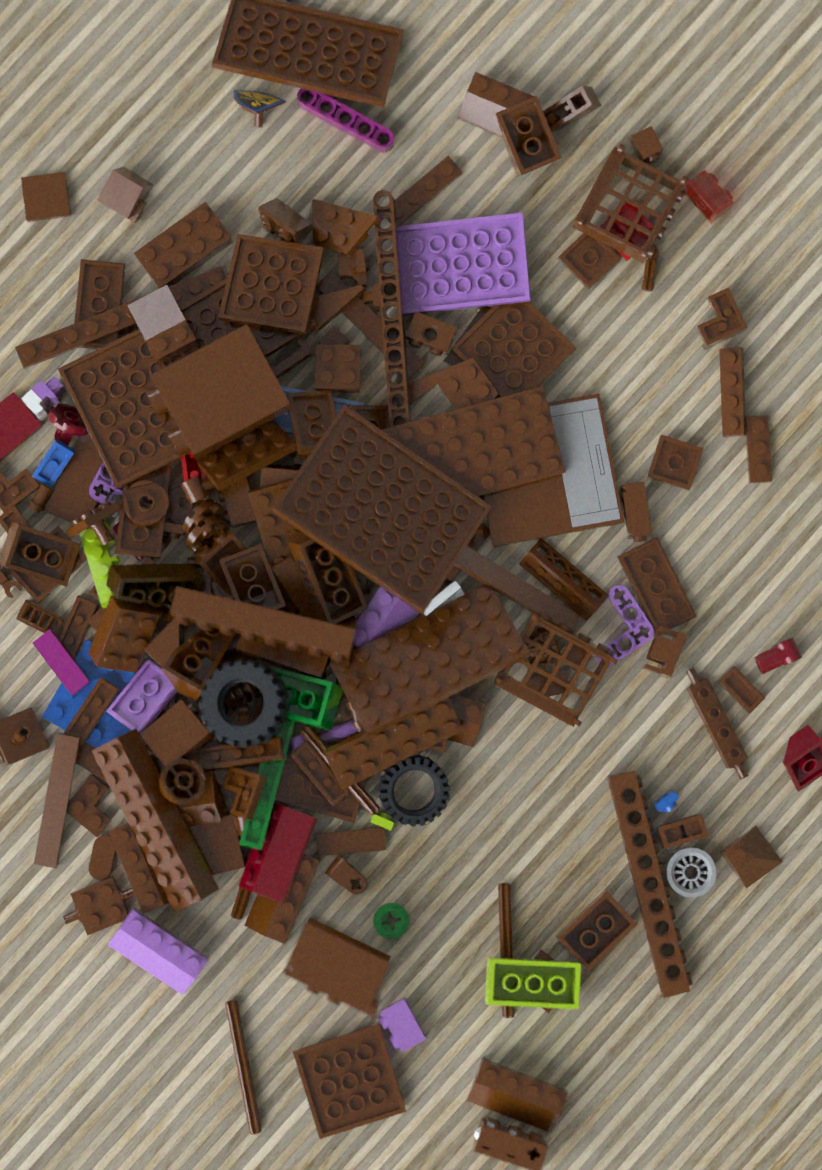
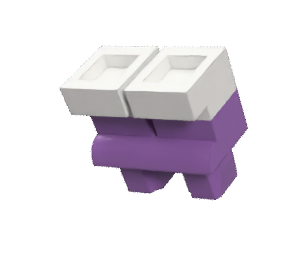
(42, 396)

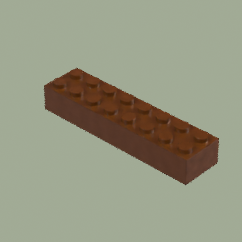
(263, 623)
(155, 820)

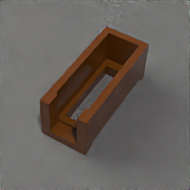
(636, 511)

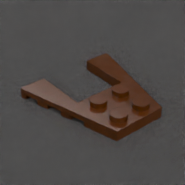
(461, 383)

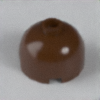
(182, 781)

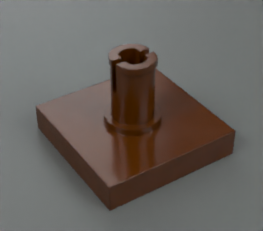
(21, 737)

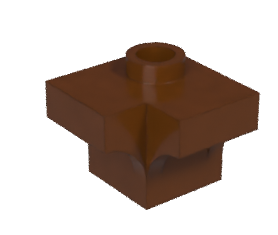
(354, 267)

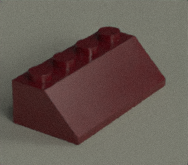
(275, 866)

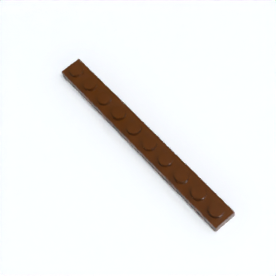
(107, 322)

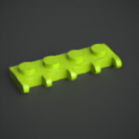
(99, 562)

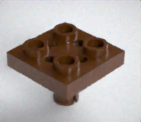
(95, 520)

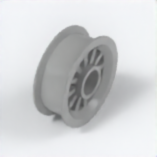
(707, 882)

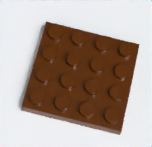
(271, 283)
(515, 347)
(349, 1081)

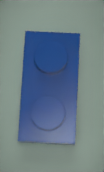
(53, 463)
(666, 802)

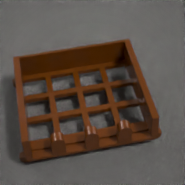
(601, 187)
(538, 698)

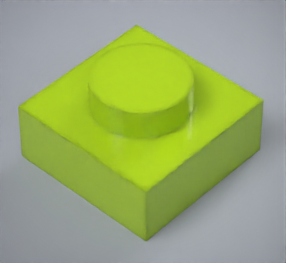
(382, 820)

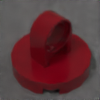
(67, 422)

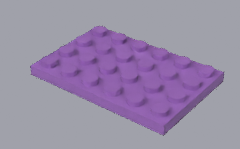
(463, 263)

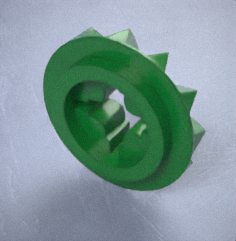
(397, 912)

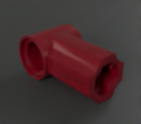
(782, 654)

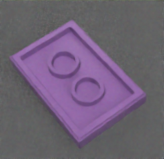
(143, 698)

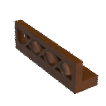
(561, 581)

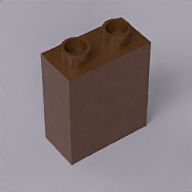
(218, 394)

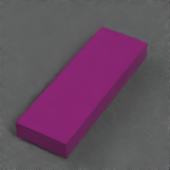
(61, 662)

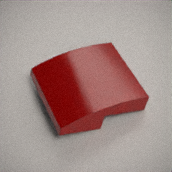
(621, 229)

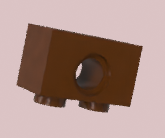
(421, 324)

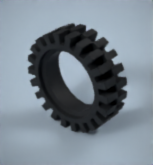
(426, 813)

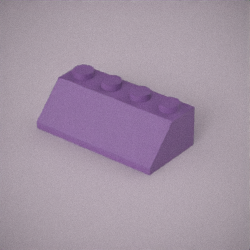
(382, 616)
(158, 951)

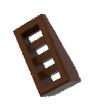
(24, 610)

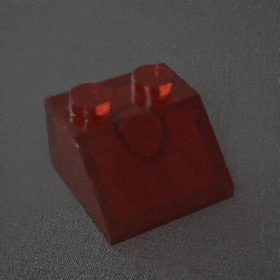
(708, 196)

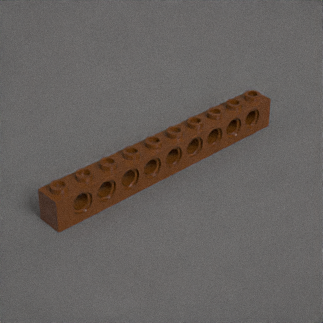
(668, 985)

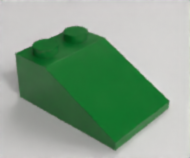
(310, 699)

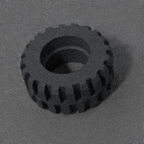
(215, 696)

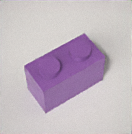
(402, 1025)

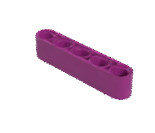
(351, 128)

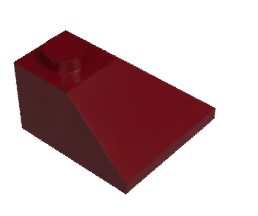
(804, 757)

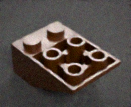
(284, 221)

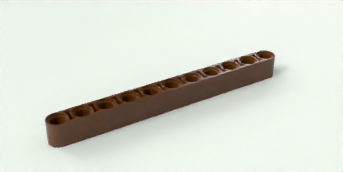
(395, 300)

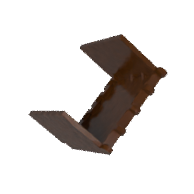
(338, 966)

